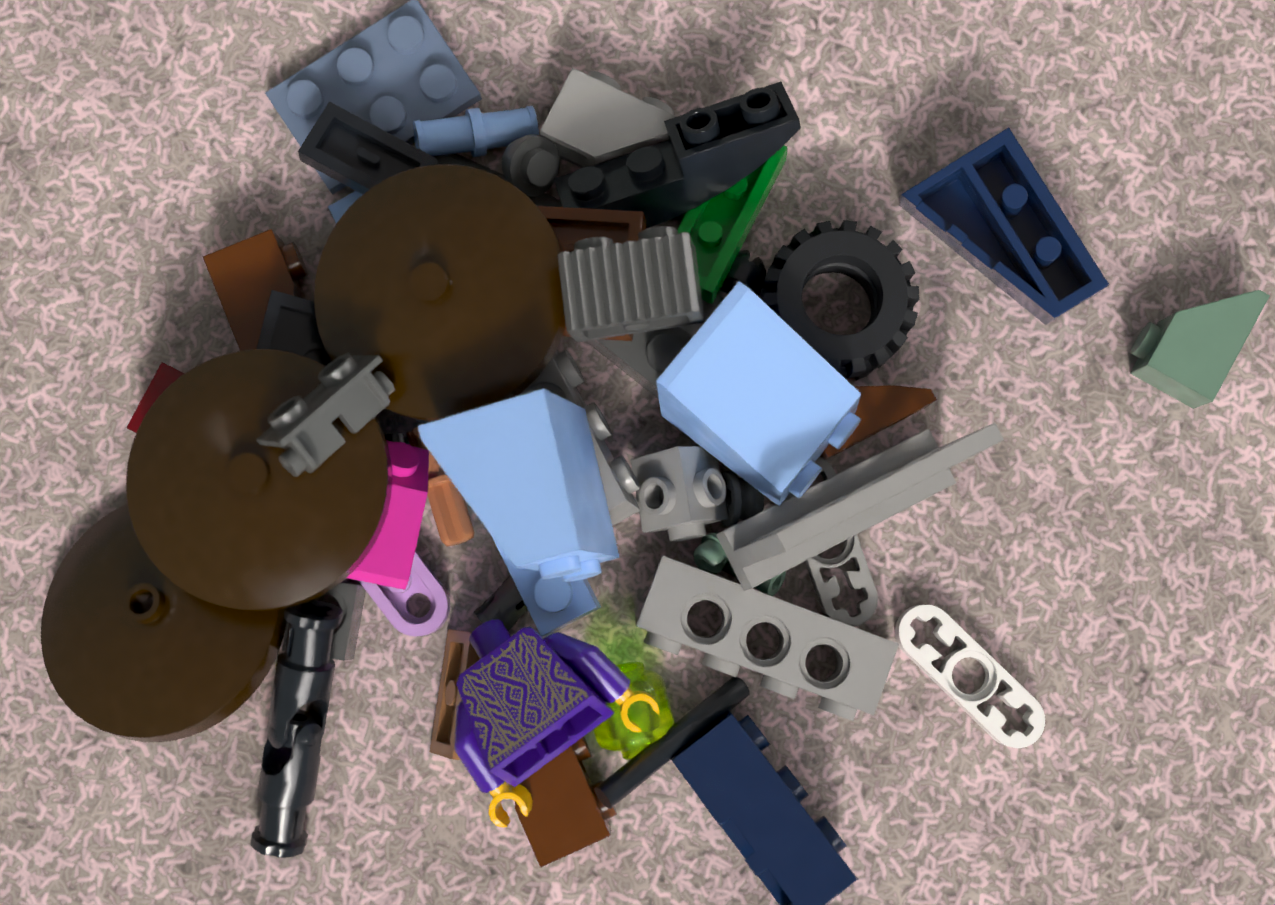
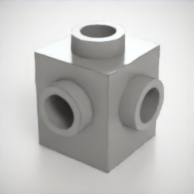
(679, 492)

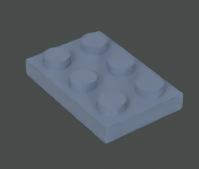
(384, 75)

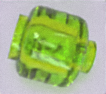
(613, 733)

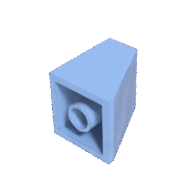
(758, 397)
(530, 481)

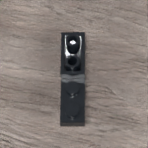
(702, 158)

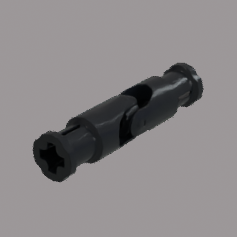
(295, 735)

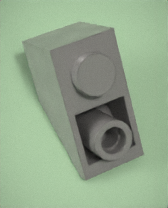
(601, 122)

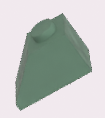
(1196, 347)

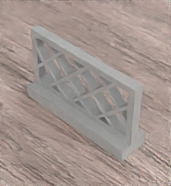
(846, 504)

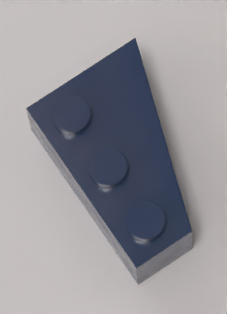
(1008, 227)
(764, 814)

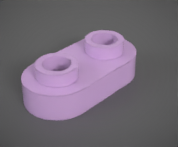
(395, 601)

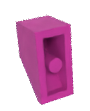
(394, 550)

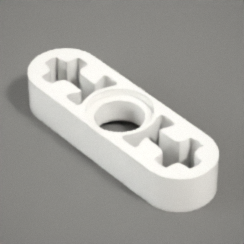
(1013, 696)

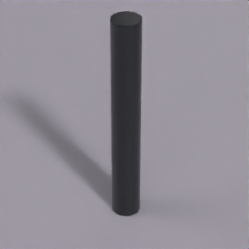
(673, 742)

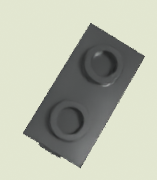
(305, 424)

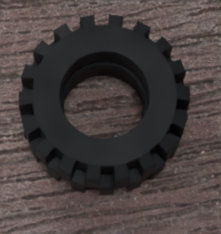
(865, 261)

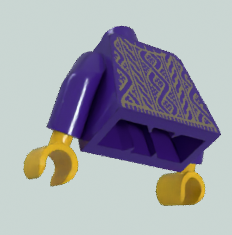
(531, 704)

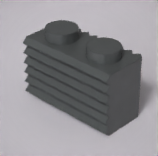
(630, 285)

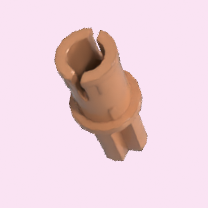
(445, 501)

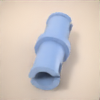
(474, 131)

